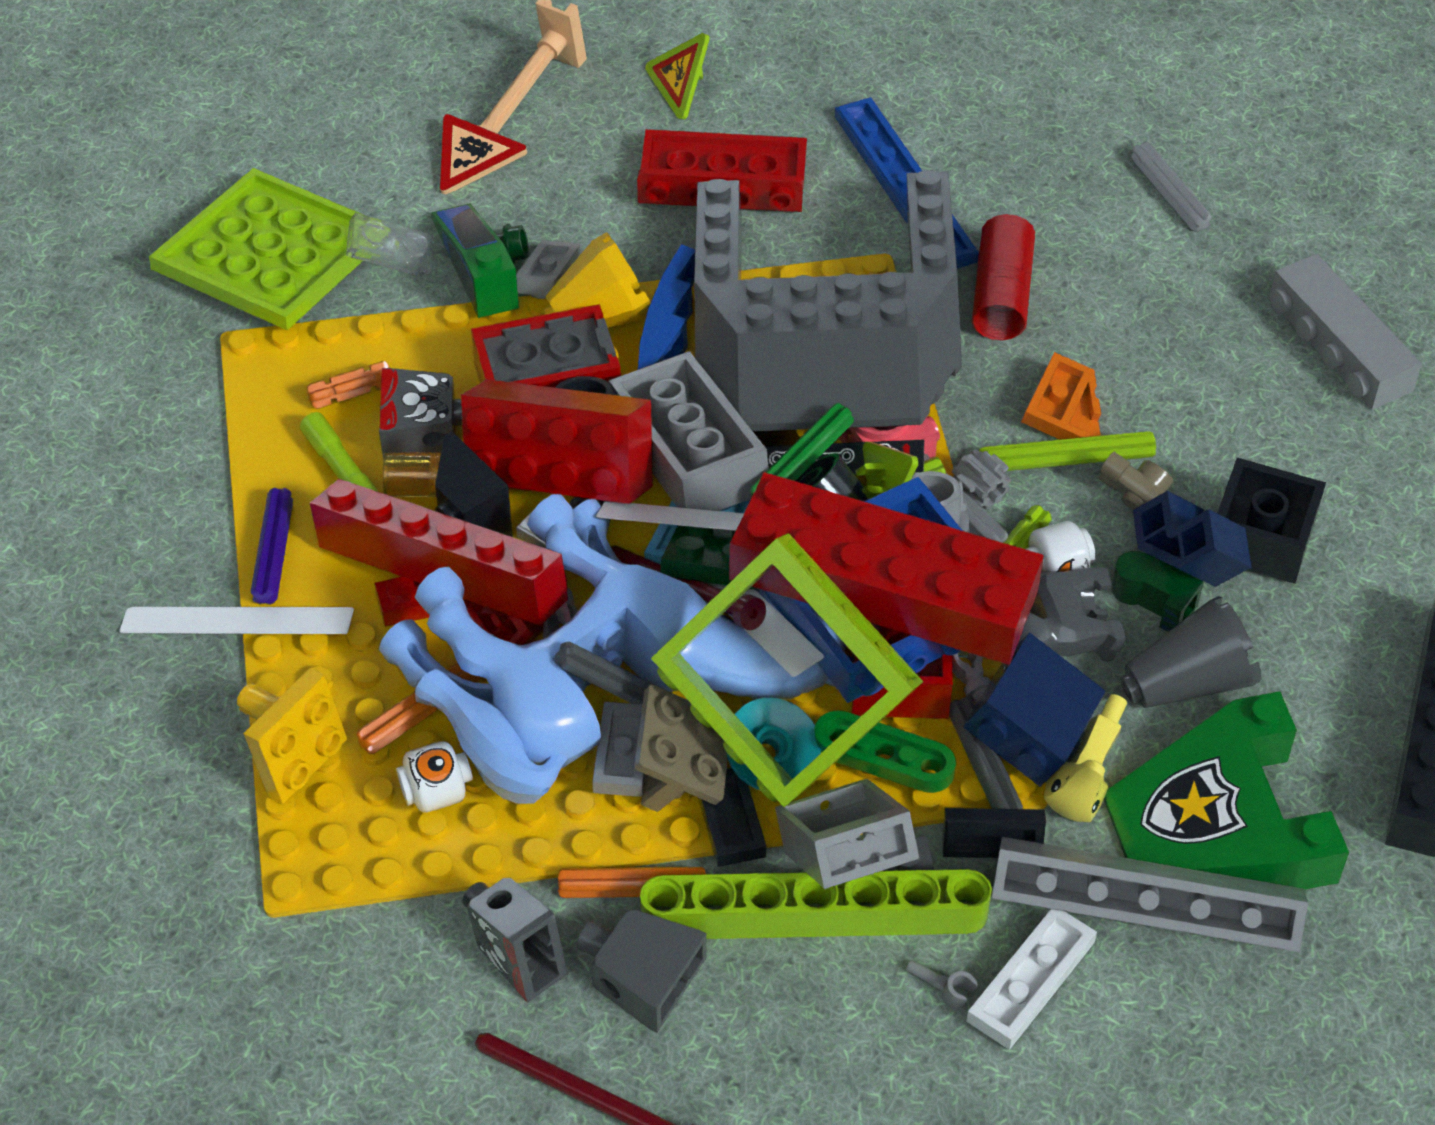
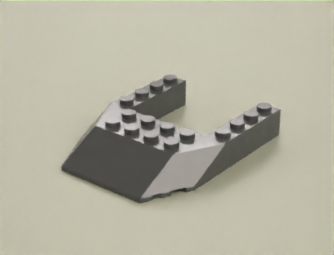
(848, 339)

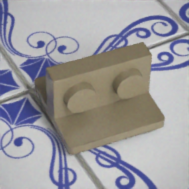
(677, 752)

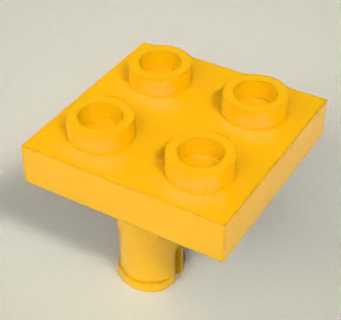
(291, 732)

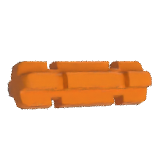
(346, 385)

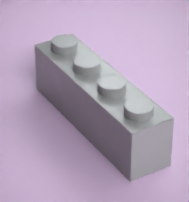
(1344, 331)

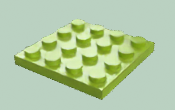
(262, 249)

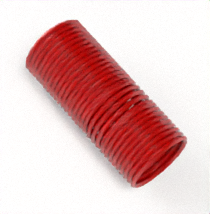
(1003, 277)

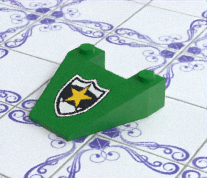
(1213, 808)

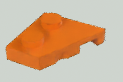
(1065, 401)

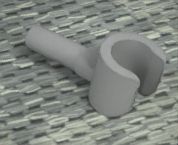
(941, 982)

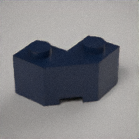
(1192, 538)

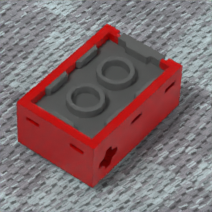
(546, 348)

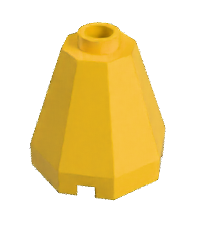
(604, 279)

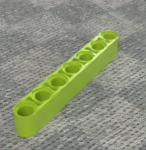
(840, 912)

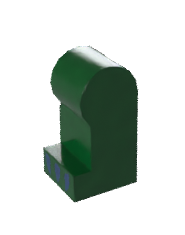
(1156, 587)

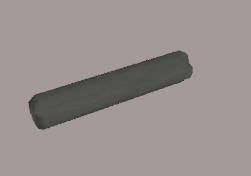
(601, 672)
(984, 760)

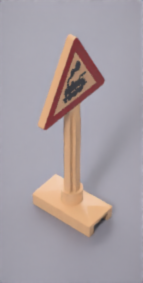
(478, 150)

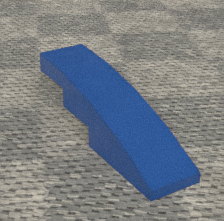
(669, 310)

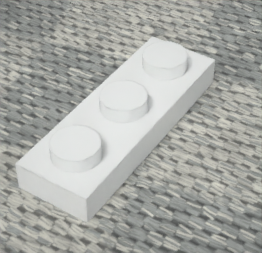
(1031, 977)

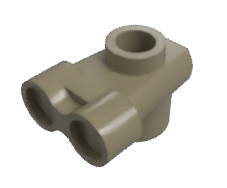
(1136, 485)

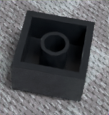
(1277, 515)

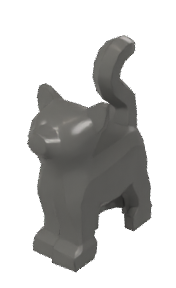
(1067, 615)

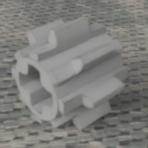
(983, 477)

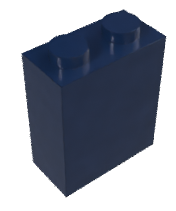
(1034, 710)

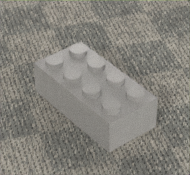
(699, 440)

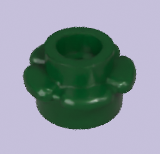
(515, 241)

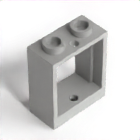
(829, 842)

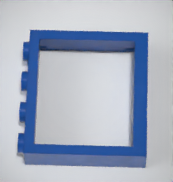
(854, 678)

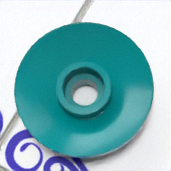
(782, 727)

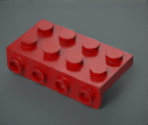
(766, 166)

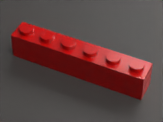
(417, 541)

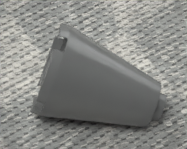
(1193, 659)

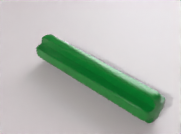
(811, 444)

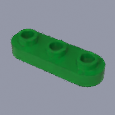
(908, 753)

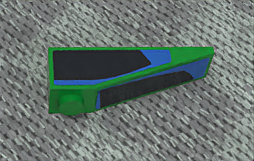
(478, 259)

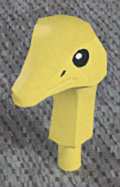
(1079, 785)

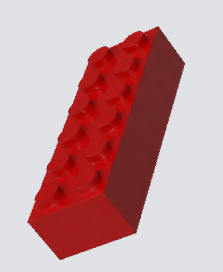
(896, 566)

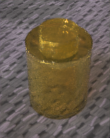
(410, 473)

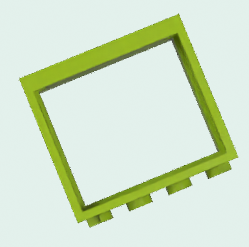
(839, 615)

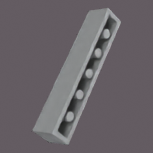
(1150, 894)

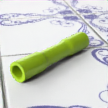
(330, 447)

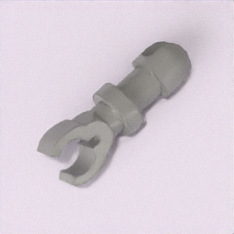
(971, 676)

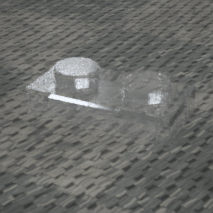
(390, 245)

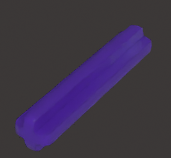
(272, 546)

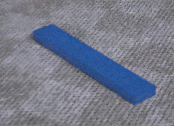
(890, 162)

